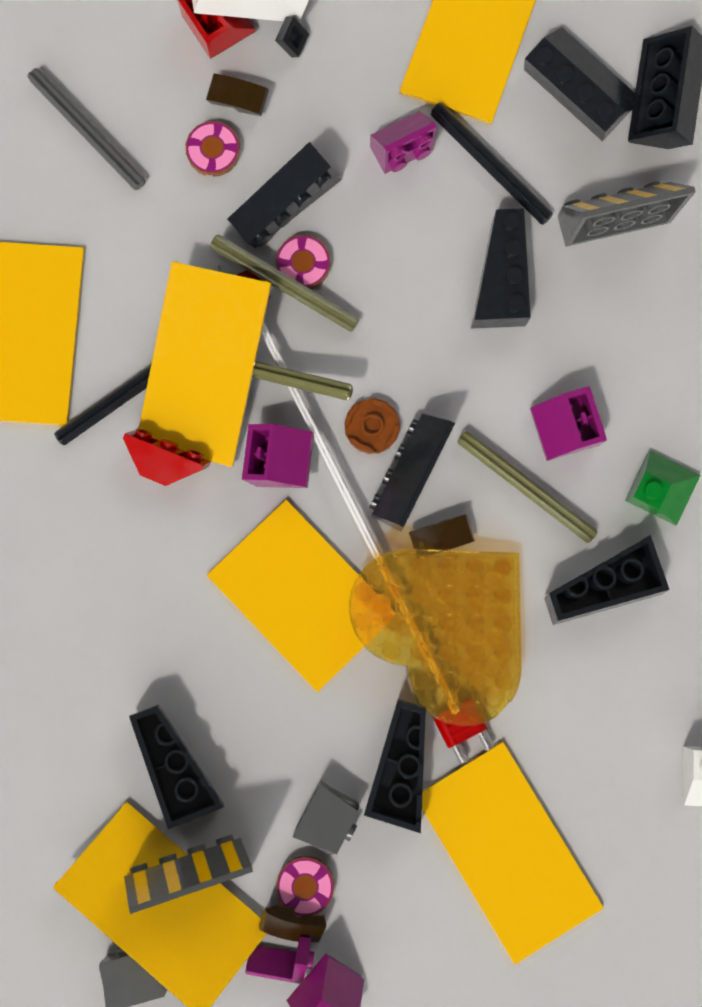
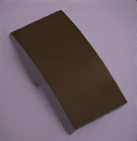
(237, 94)
(443, 535)
(284, 924)

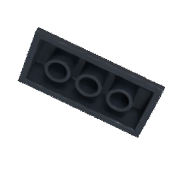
(580, 82)
(668, 89)
(412, 470)

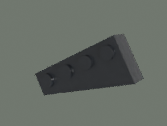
(284, 196)
(504, 278)
(619, 581)
(174, 773)
(399, 775)

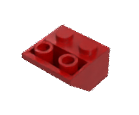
(215, 31)

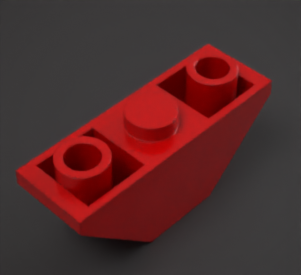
(162, 459)

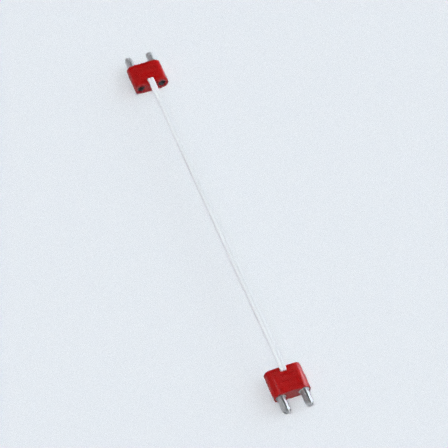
(450, 733)

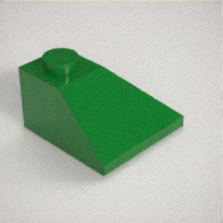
(662, 488)

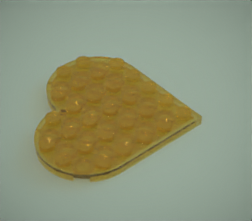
(450, 625)

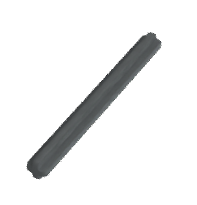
(86, 129)

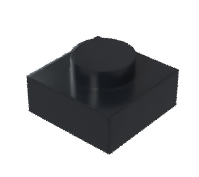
(292, 36)

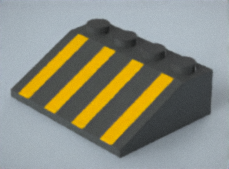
(622, 212)
(187, 874)

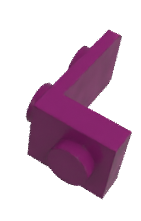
(281, 964)

